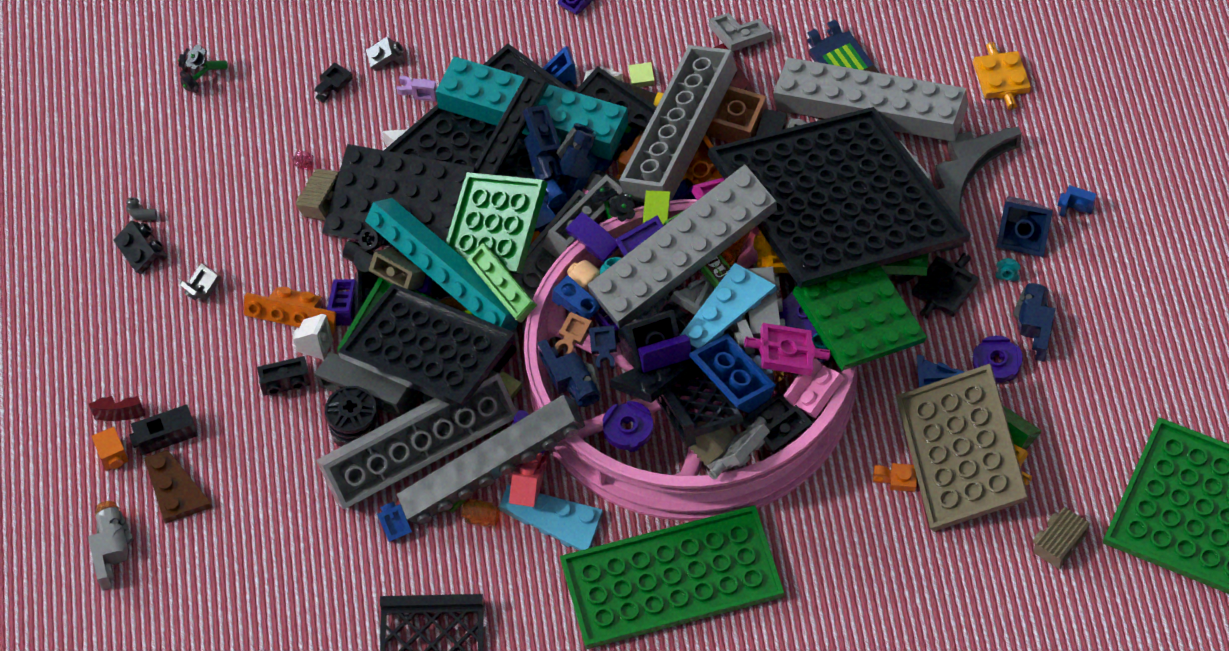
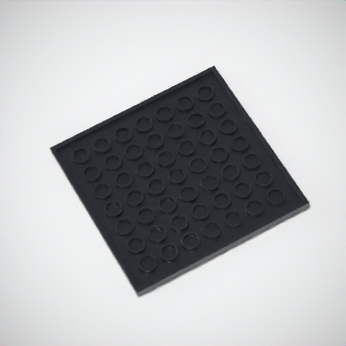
(843, 196)

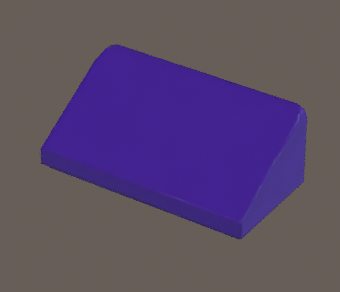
(665, 353)

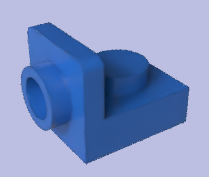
(1078, 199)
(393, 521)

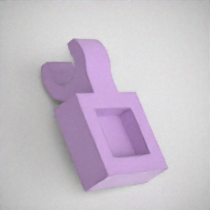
(420, 88)

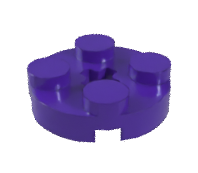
(1001, 346)
(625, 413)

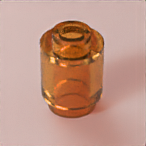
(480, 513)

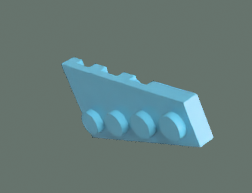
(727, 304)
(562, 519)

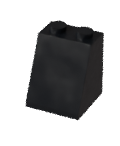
(644, 333)

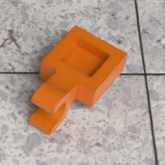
(900, 476)

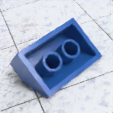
(734, 373)

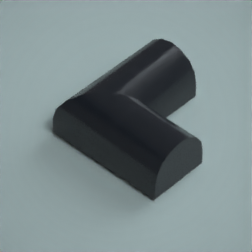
(358, 255)

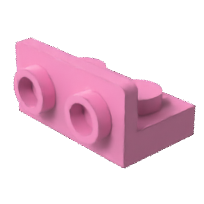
(814, 391)

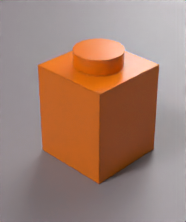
(110, 448)

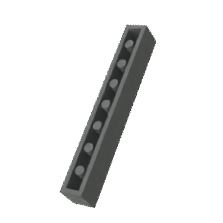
(491, 460)

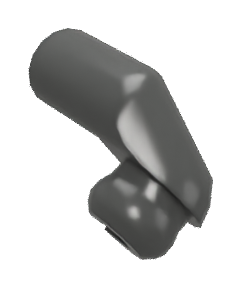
(137, 211)

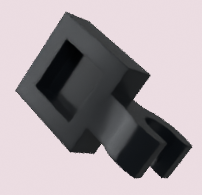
(332, 79)

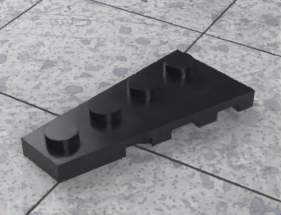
(607, 88)
(653, 383)

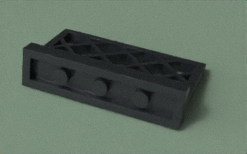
(686, 422)
(432, 604)

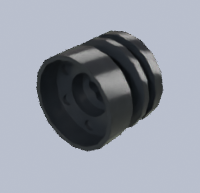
(351, 414)

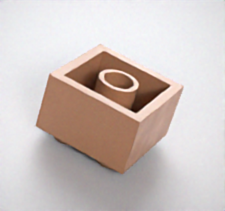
(737, 115)

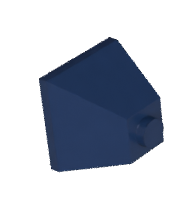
(1024, 226)

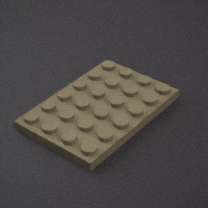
(962, 448)

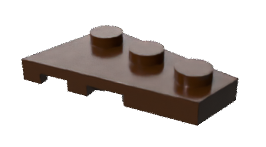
(174, 488)

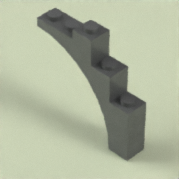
(967, 158)

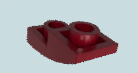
(107, 410)

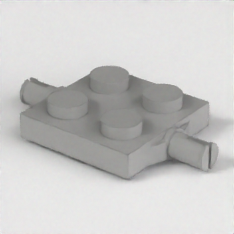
(739, 448)

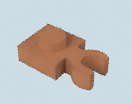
(573, 331)

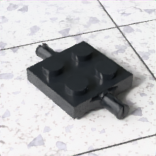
(945, 286)

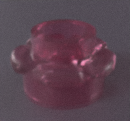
(303, 159)

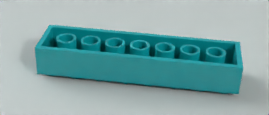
(487, 91)

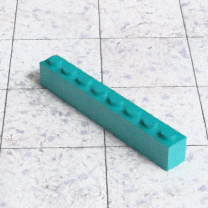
(438, 261)

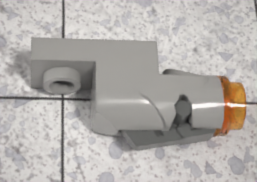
(110, 542)

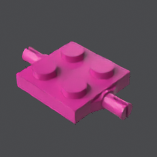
(786, 349)

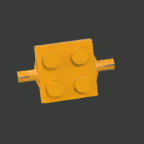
(1001, 75)

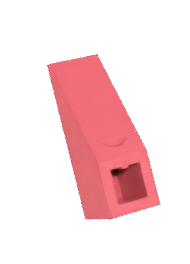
(527, 481)

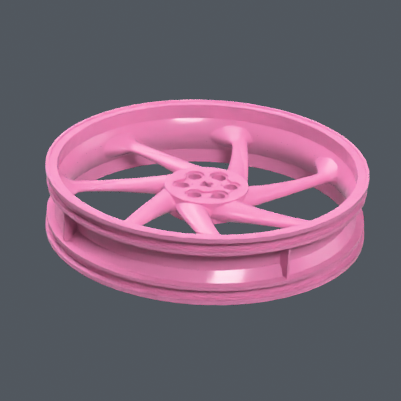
(685, 493)

